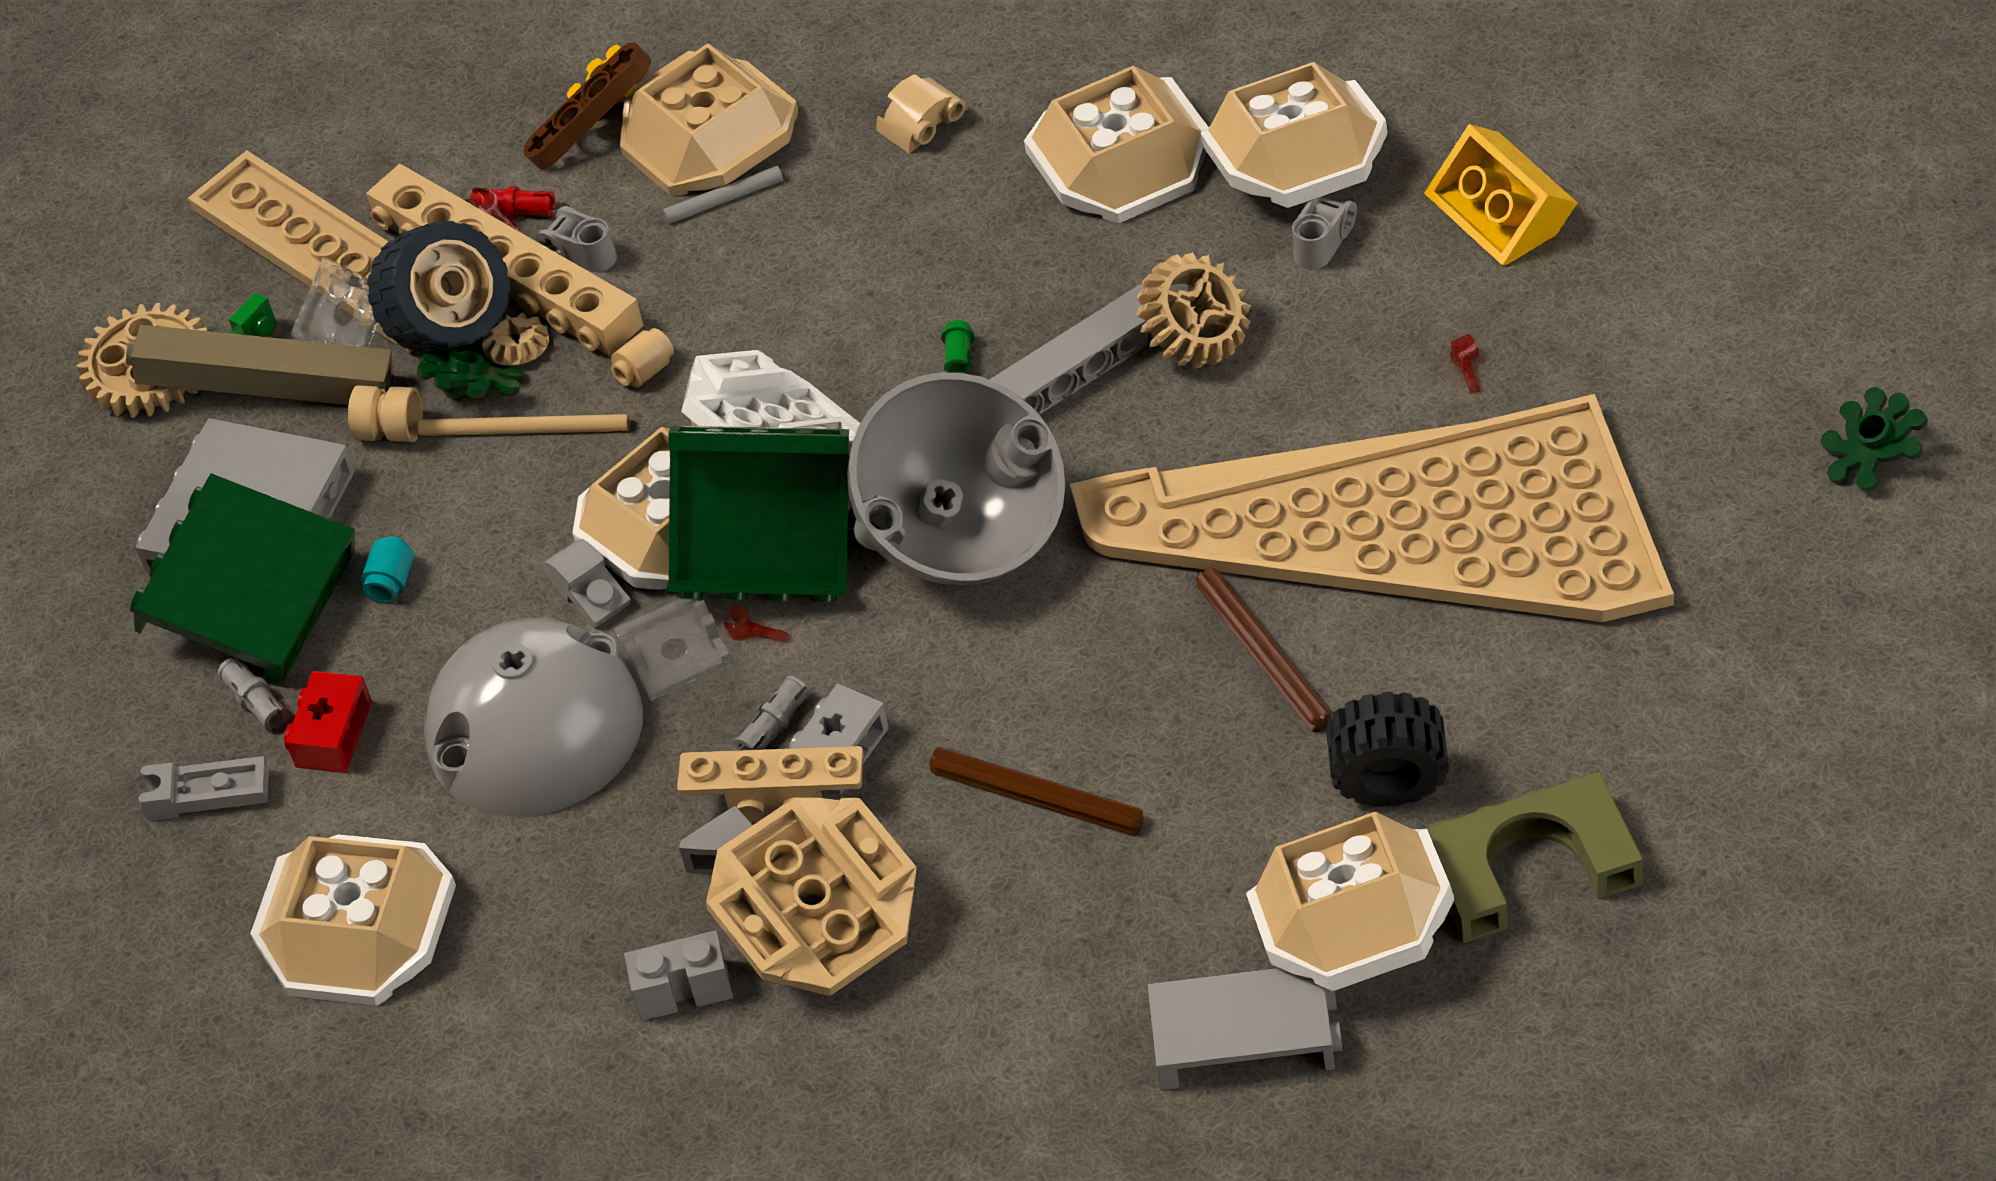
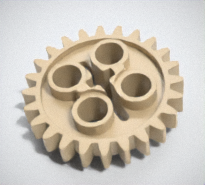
(105, 369)

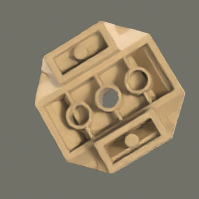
(704, 121)
(822, 851)

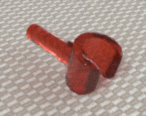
(489, 205)
(1463, 351)
(746, 628)

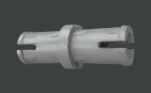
(253, 693)
(773, 715)

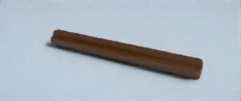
(1263, 649)
(1036, 790)

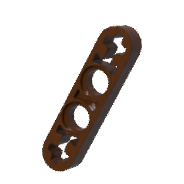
(587, 105)

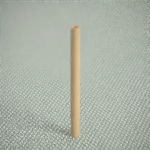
(524, 425)

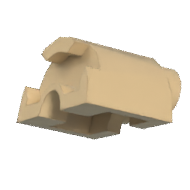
(916, 110)

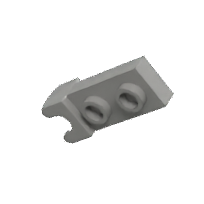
(203, 787)

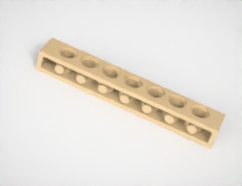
(538, 277)

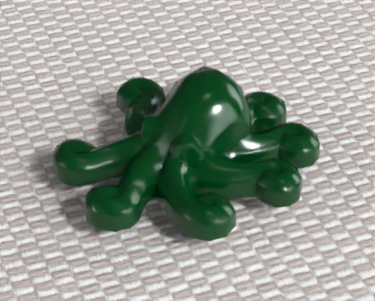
(468, 374)
(1873, 437)

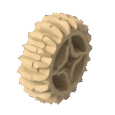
(1207, 304)

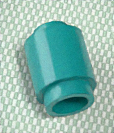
(386, 569)

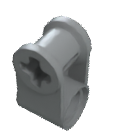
(1321, 230)
(580, 240)

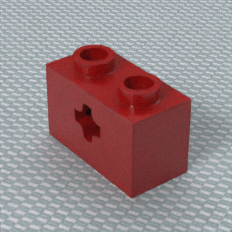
(328, 721)

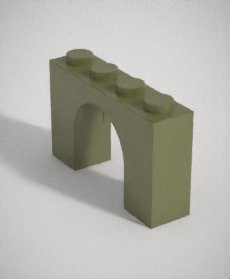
(1572, 813)

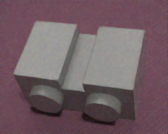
(678, 972)

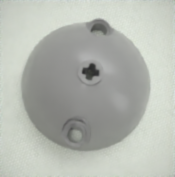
(944, 444)
(531, 717)

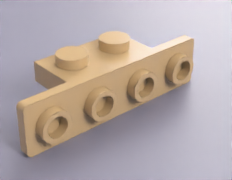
(769, 778)

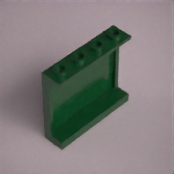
(758, 512)
(245, 575)

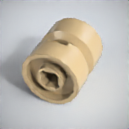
(379, 413)

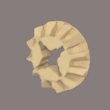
(503, 350)

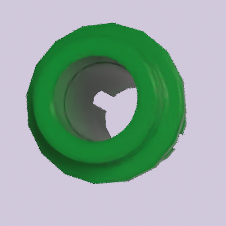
(957, 340)

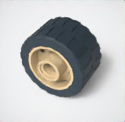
(438, 287)

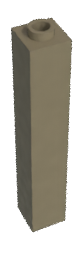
(255, 364)

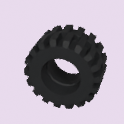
(1387, 749)

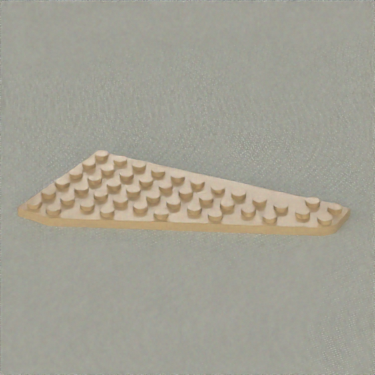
(1468, 513)

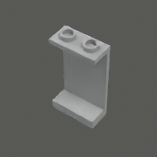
(1239, 1020)

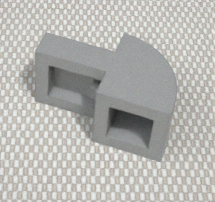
(582, 577)

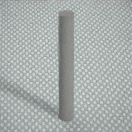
(723, 195)

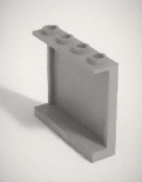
(275, 463)

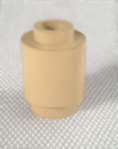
(641, 358)

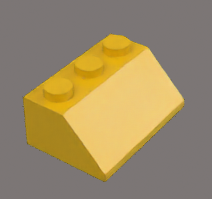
(1499, 195)

